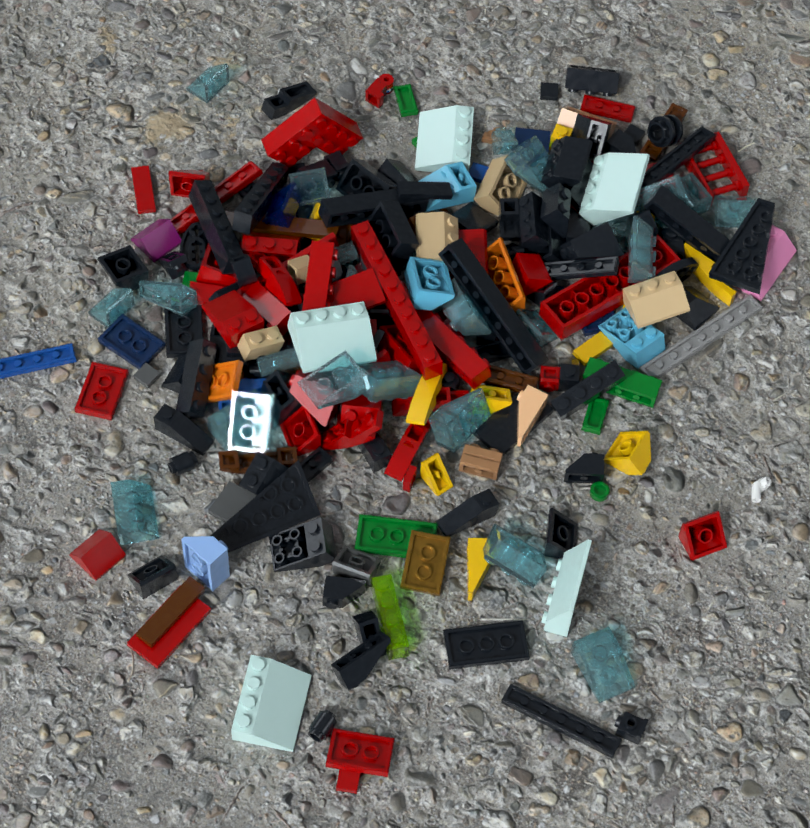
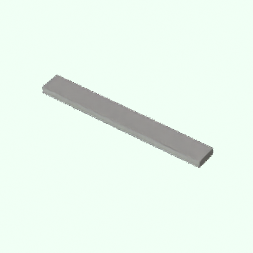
(701, 337)

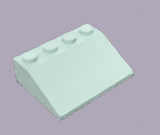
(444, 137)
(613, 186)
(329, 331)
(566, 589)
(270, 704)

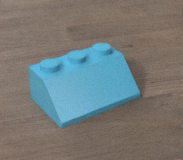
(428, 283)

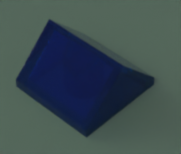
(283, 206)

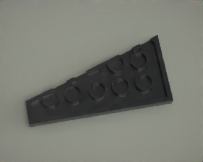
(745, 254)
(274, 509)

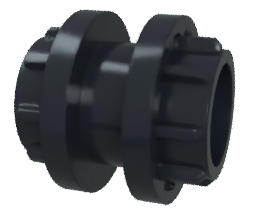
(665, 130)

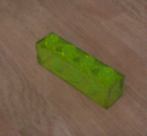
(390, 616)

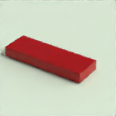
(607, 108)
(143, 189)

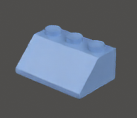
(206, 559)

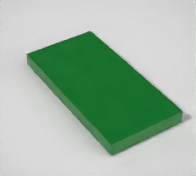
(388, 535)

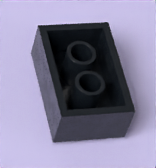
(393, 232)

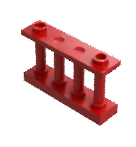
(730, 166)

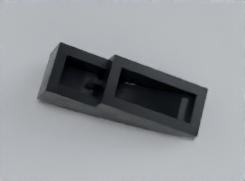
(288, 100)

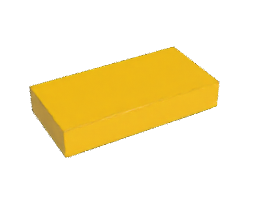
(592, 348)

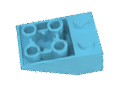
(461, 184)
(633, 344)

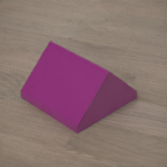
(157, 239)

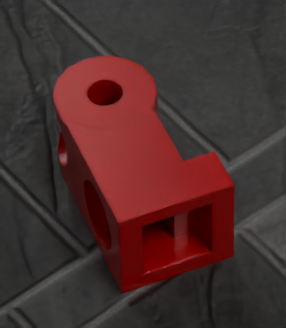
(379, 89)

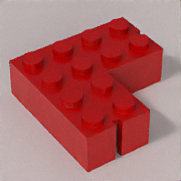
(309, 128)

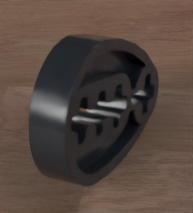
(188, 244)
(683, 268)

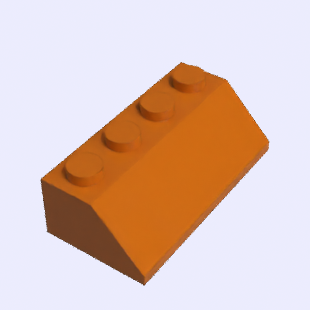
(504, 275)

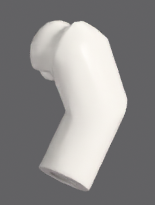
(758, 487)

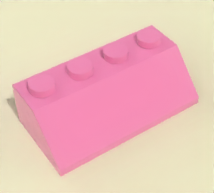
(778, 256)

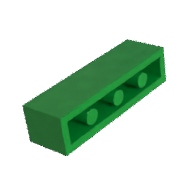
(635, 387)

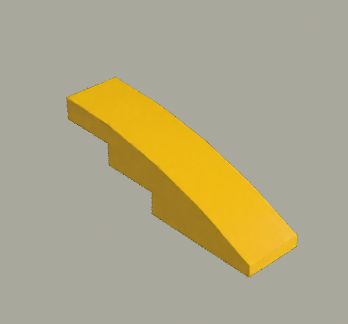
(716, 287)
(425, 399)

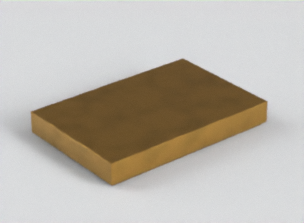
(425, 563)

